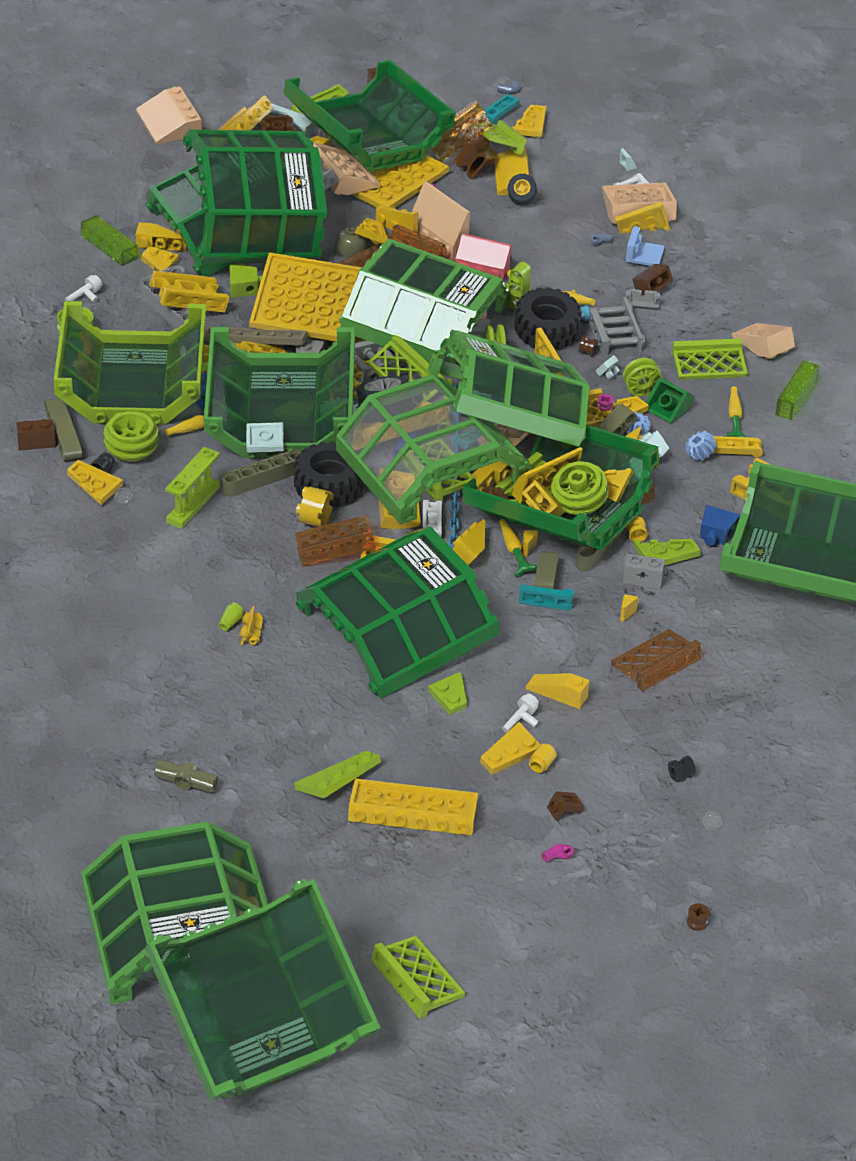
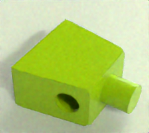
(243, 281)

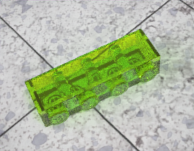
(109, 240)
(797, 390)

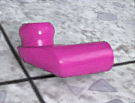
(558, 851)

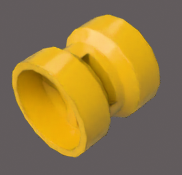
(637, 529)

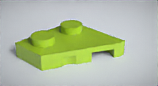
(450, 693)

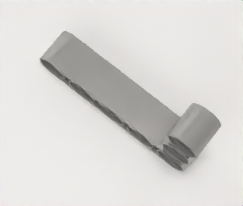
(174, 315)

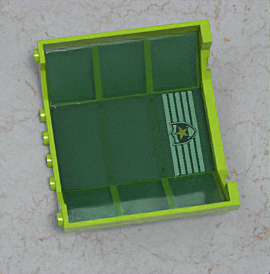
(129, 370)

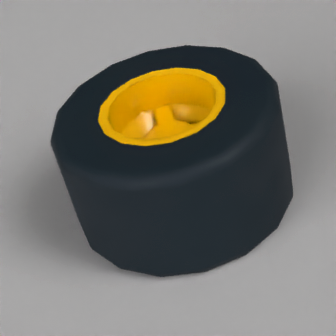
(519, 184)

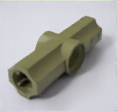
(186, 776)

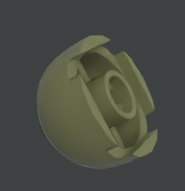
(349, 243)

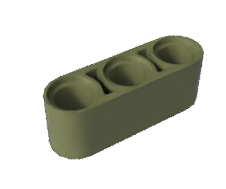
(618, 420)
(546, 569)

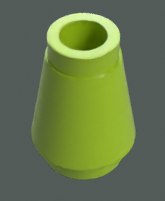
(231, 615)

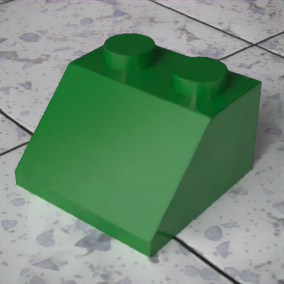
(669, 401)

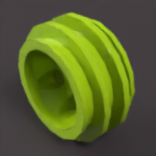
(131, 436)
(573, 489)

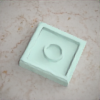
(264, 437)

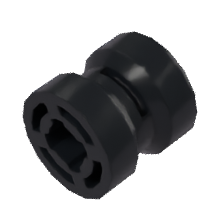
(104, 462)
(681, 768)

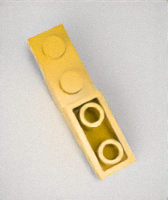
(491, 474)

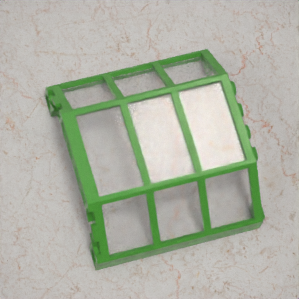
(415, 438)

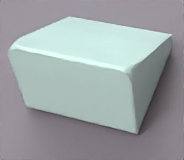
(626, 160)

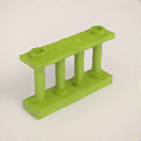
(194, 497)

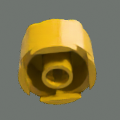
(315, 506)

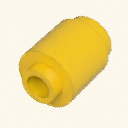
(542, 758)

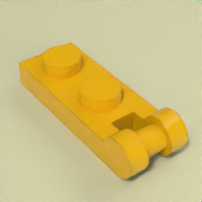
(738, 446)

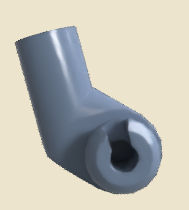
(509, 89)
(598, 238)

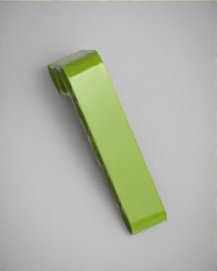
(518, 284)

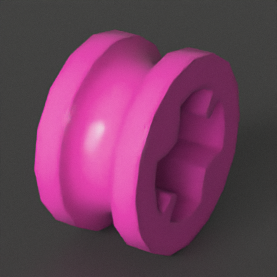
(605, 402)

